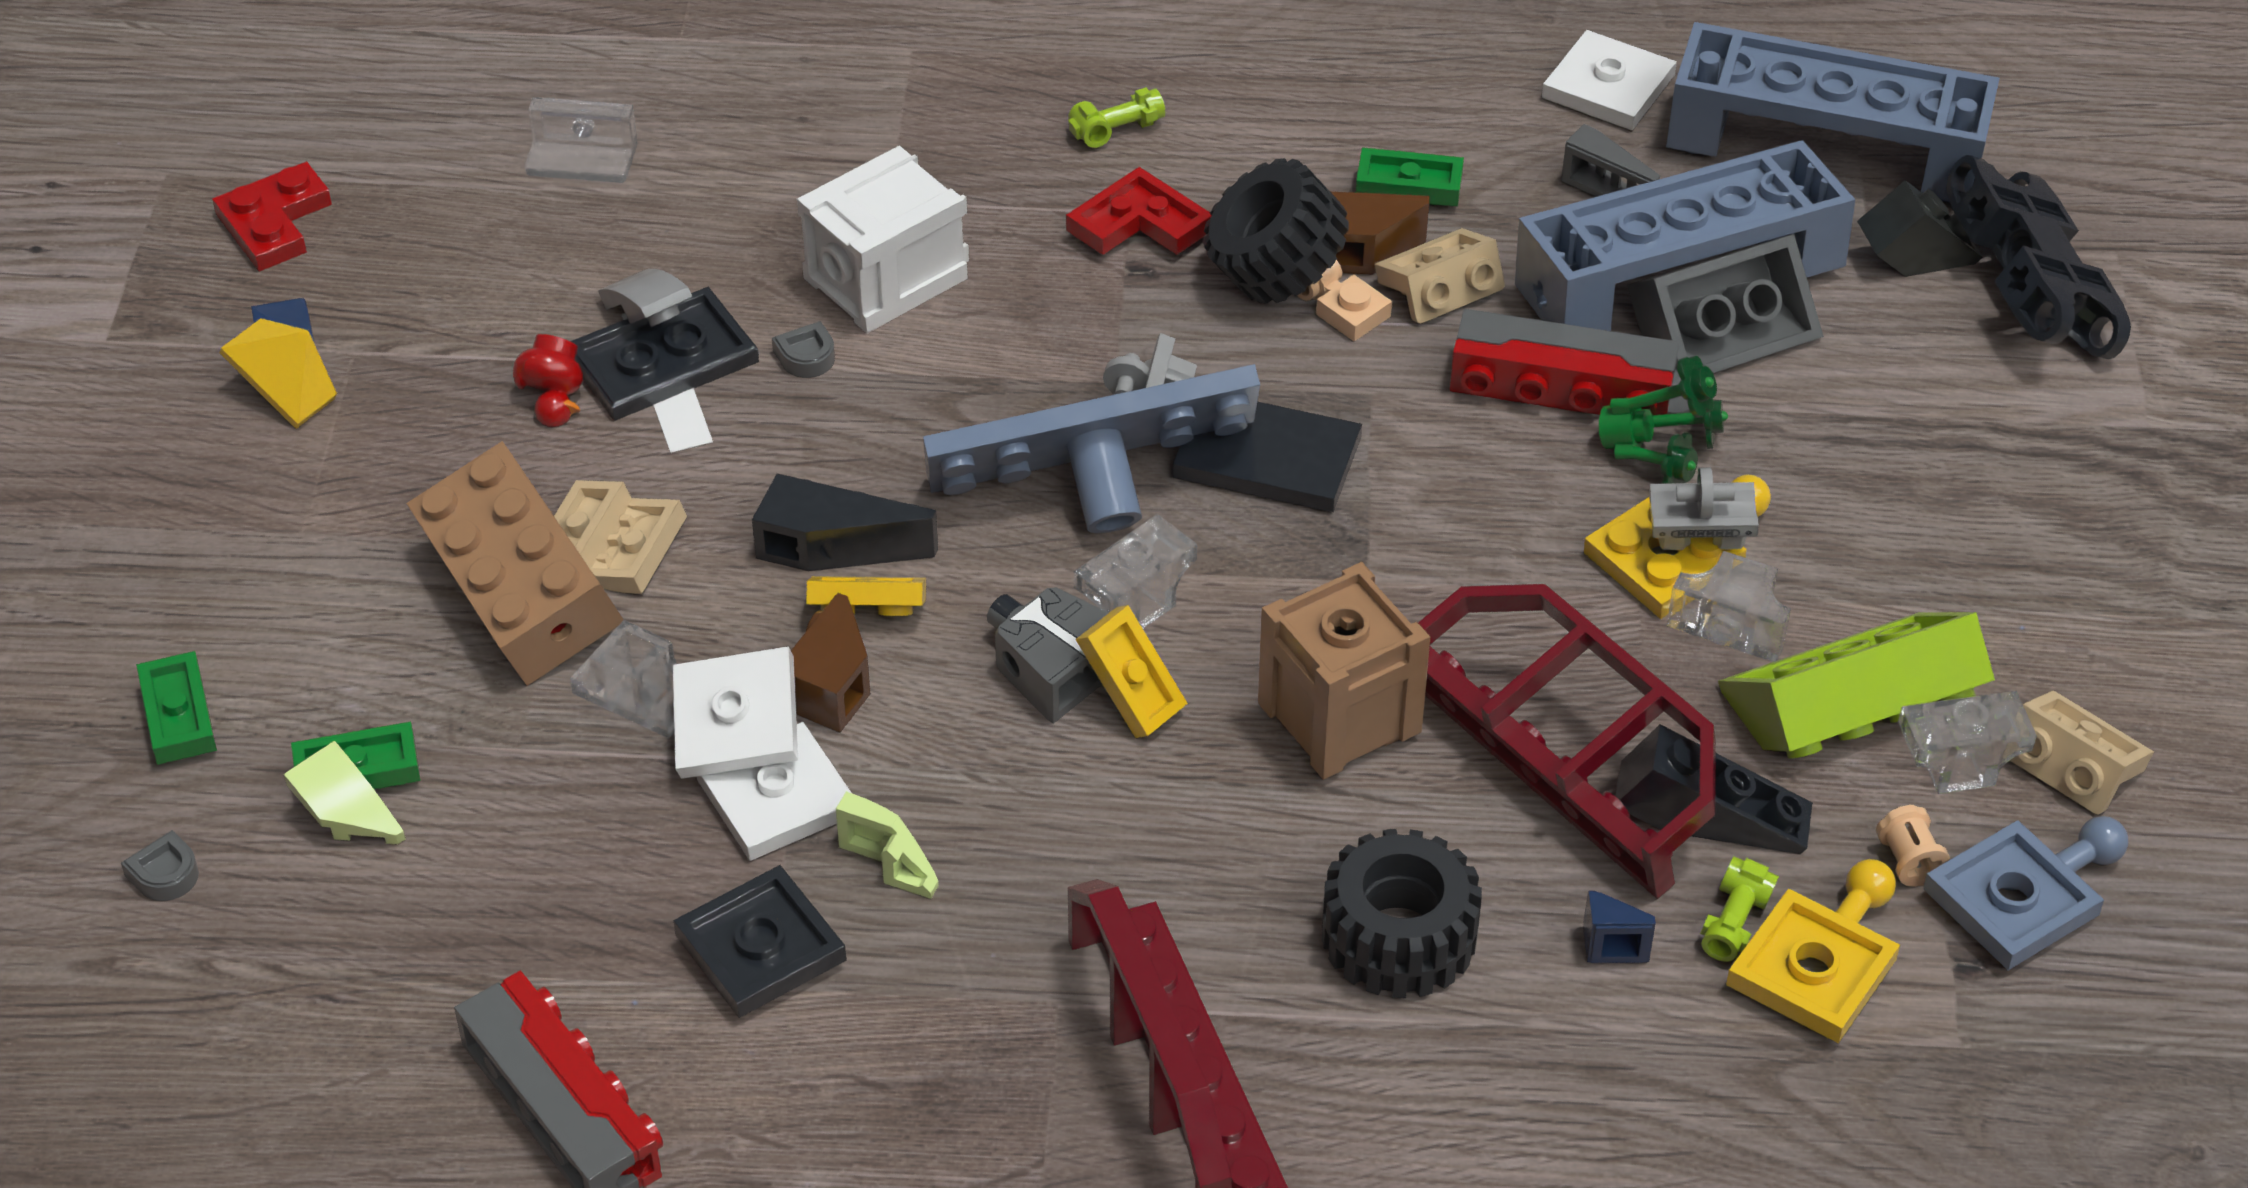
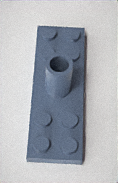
(1094, 440)

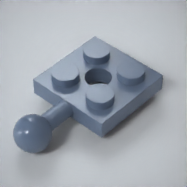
(2020, 861)

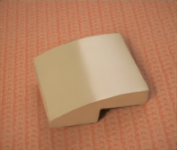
(619, 534)

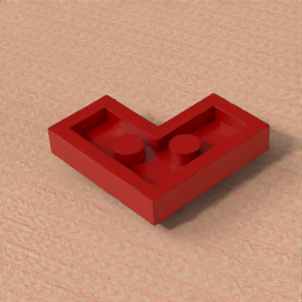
(1138, 204)
(263, 213)

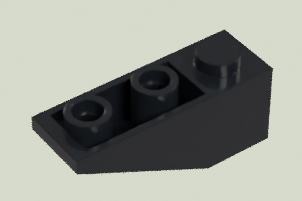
(834, 527)
(1664, 779)

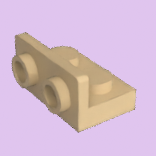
(1444, 273)
(2080, 752)

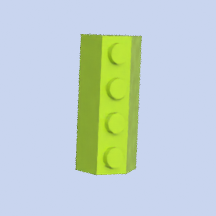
(1860, 681)

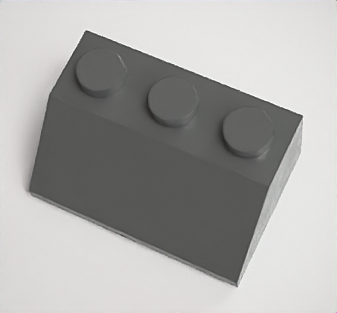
(1731, 305)

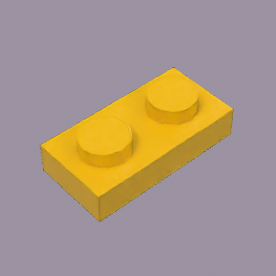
(892, 594)
(1131, 671)

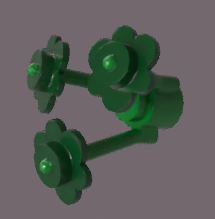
(1628, 426)

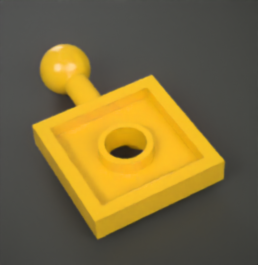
(1626, 555)
(1806, 929)

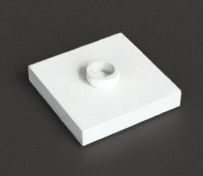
(1609, 79)
(735, 712)
(778, 801)

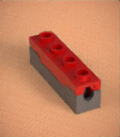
(1557, 363)
(557, 1087)

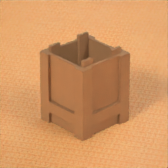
(1342, 670)

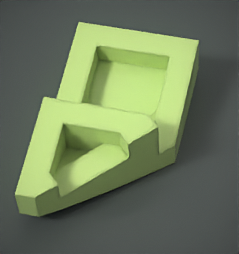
(341, 797)
(883, 836)

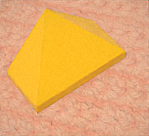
(282, 368)

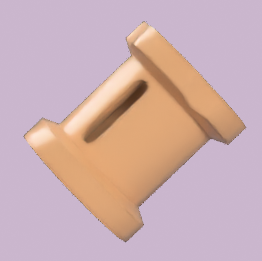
(1912, 844)

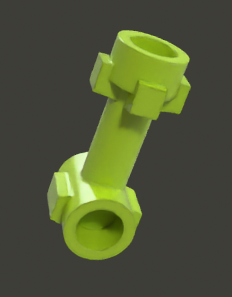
(1096, 126)
(1748, 885)

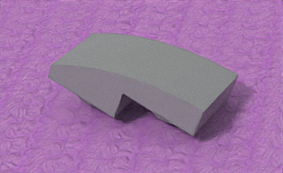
(647, 295)

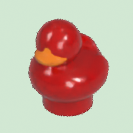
(552, 369)

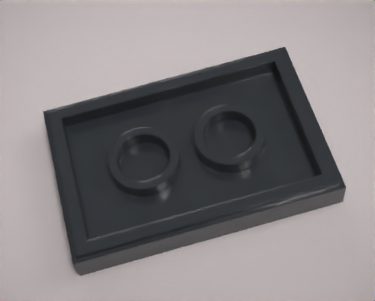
(644, 364)
(1276, 457)

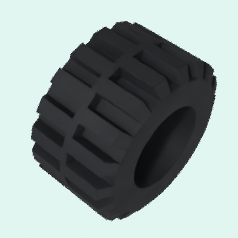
(1276, 231)
(1401, 951)

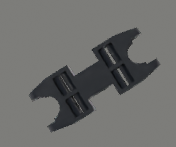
(2041, 270)

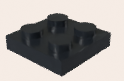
(759, 941)

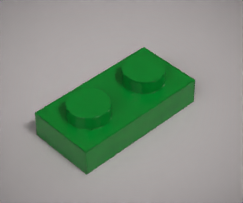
(1410, 174)
(176, 707)
(381, 754)

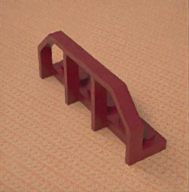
(1564, 779)
(1188, 1067)

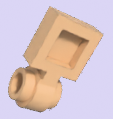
(1348, 306)

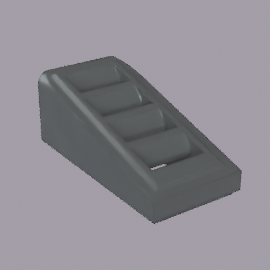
(1592, 155)

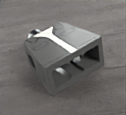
(1040, 649)

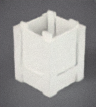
(883, 238)

